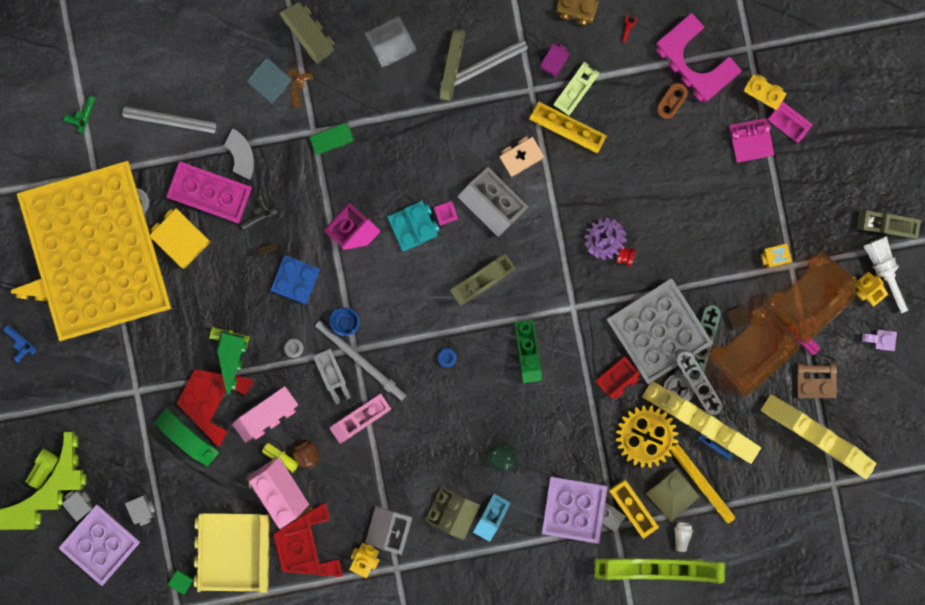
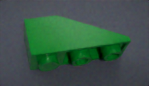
(528, 351)
(229, 352)

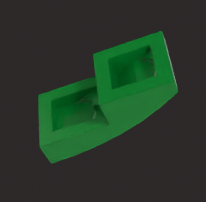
(332, 138)

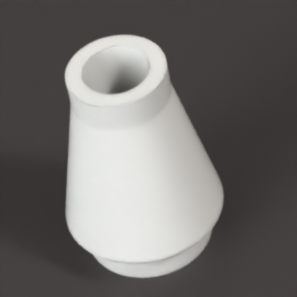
(683, 533)

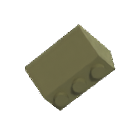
(308, 32)

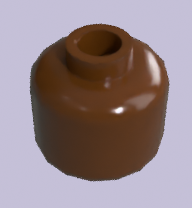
(306, 454)

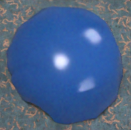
(344, 321)

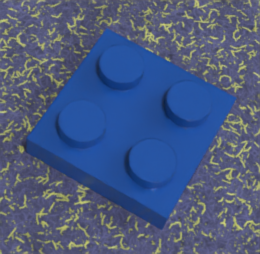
(295, 279)

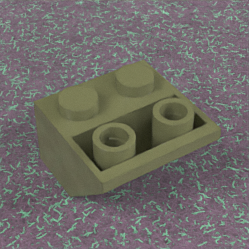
(452, 513)

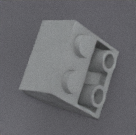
(388, 530)

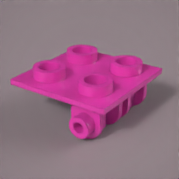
(752, 140)

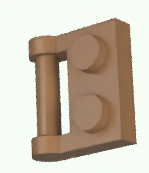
(816, 387)

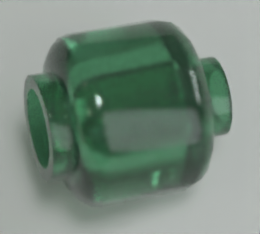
(503, 458)

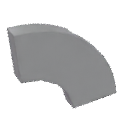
(242, 154)

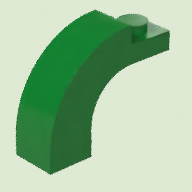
(185, 438)

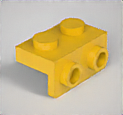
(763, 91)

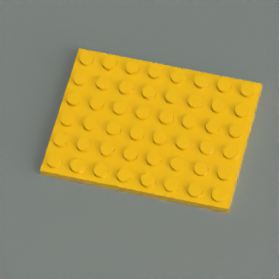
(94, 251)

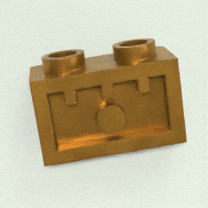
(580, 10)

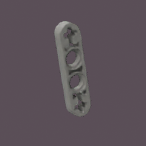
(699, 381)

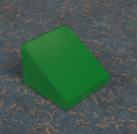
(180, 581)

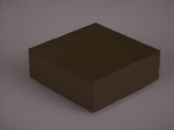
(268, 248)
(738, 316)

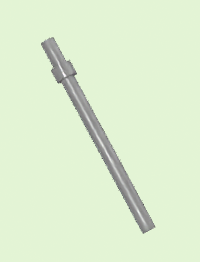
(389, 385)

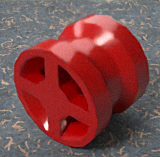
(626, 256)

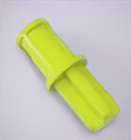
(273, 453)

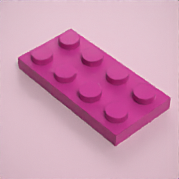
(209, 192)

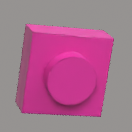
(446, 213)

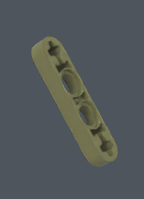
(452, 64)

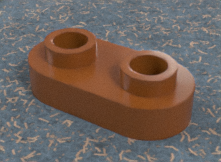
(672, 101)

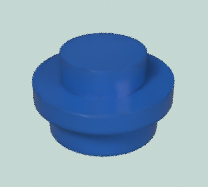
(447, 357)

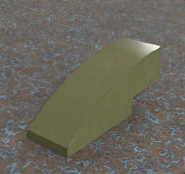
(888, 224)

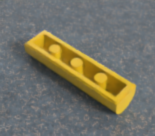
(567, 127)

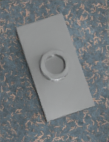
(612, 517)

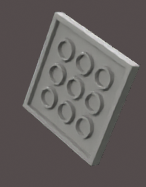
(659, 328)

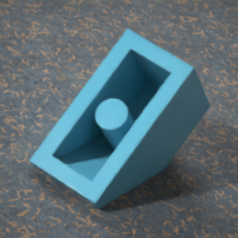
(491, 517)

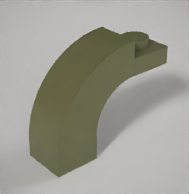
(483, 279)

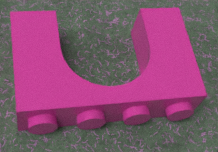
(672, 48)

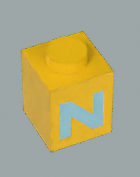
(776, 256)

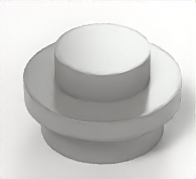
(293, 348)

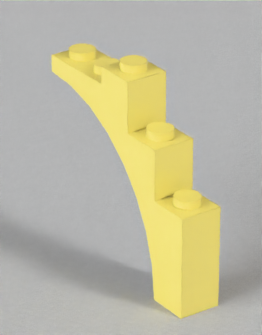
(701, 422)
(819, 436)

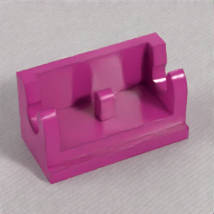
(790, 122)

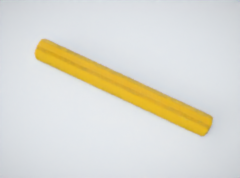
(702, 483)

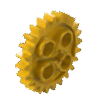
(640, 452)

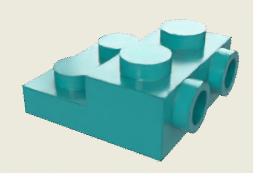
(413, 225)

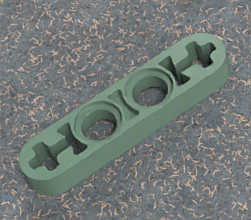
(716, 320)

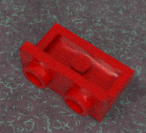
(618, 378)

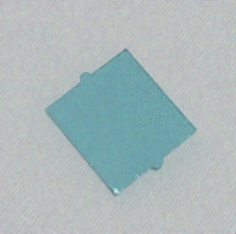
(269, 80)

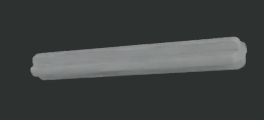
(490, 61)
(171, 120)

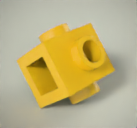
(871, 289)
(364, 560)

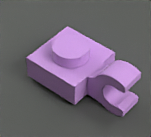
(883, 339)

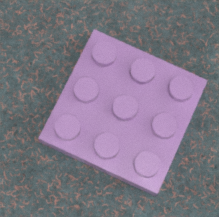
(575, 510)
(99, 545)

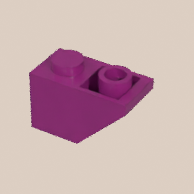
(555, 59)

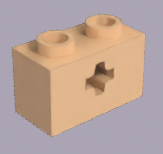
(532, 155)

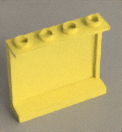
(232, 552)

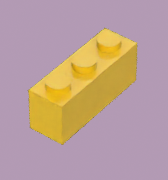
(633, 508)

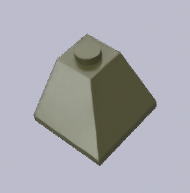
(672, 494)

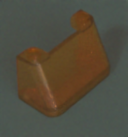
(815, 298)
(755, 352)

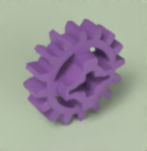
(605, 238)

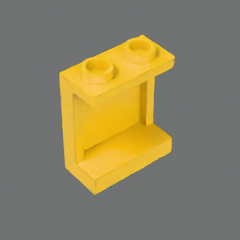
(179, 238)

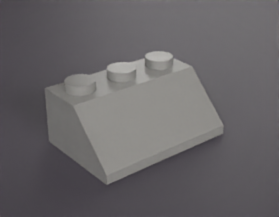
(492, 201)

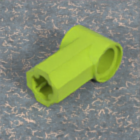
(44, 465)

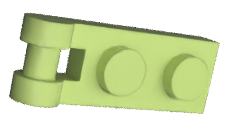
(576, 89)

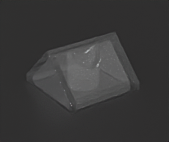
(390, 42)

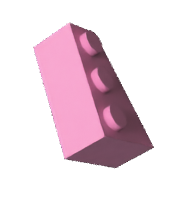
(265, 415)

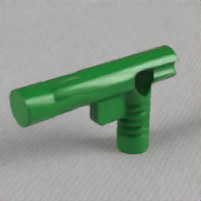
(81, 116)

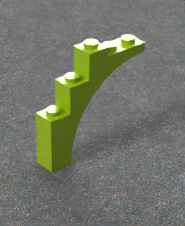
(49, 497)
(659, 568)

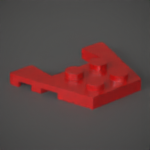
(203, 397)
(298, 549)

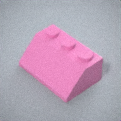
(278, 492)

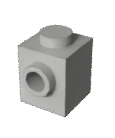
(77, 504)
(140, 510)

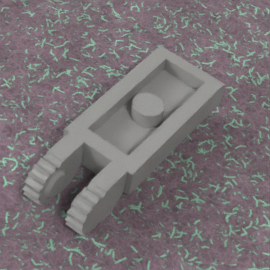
(331, 374)

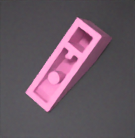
(360, 418)

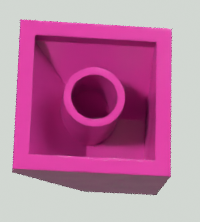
(351, 229)

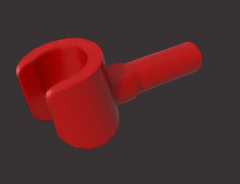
(628, 27)

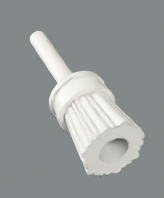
(885, 266)

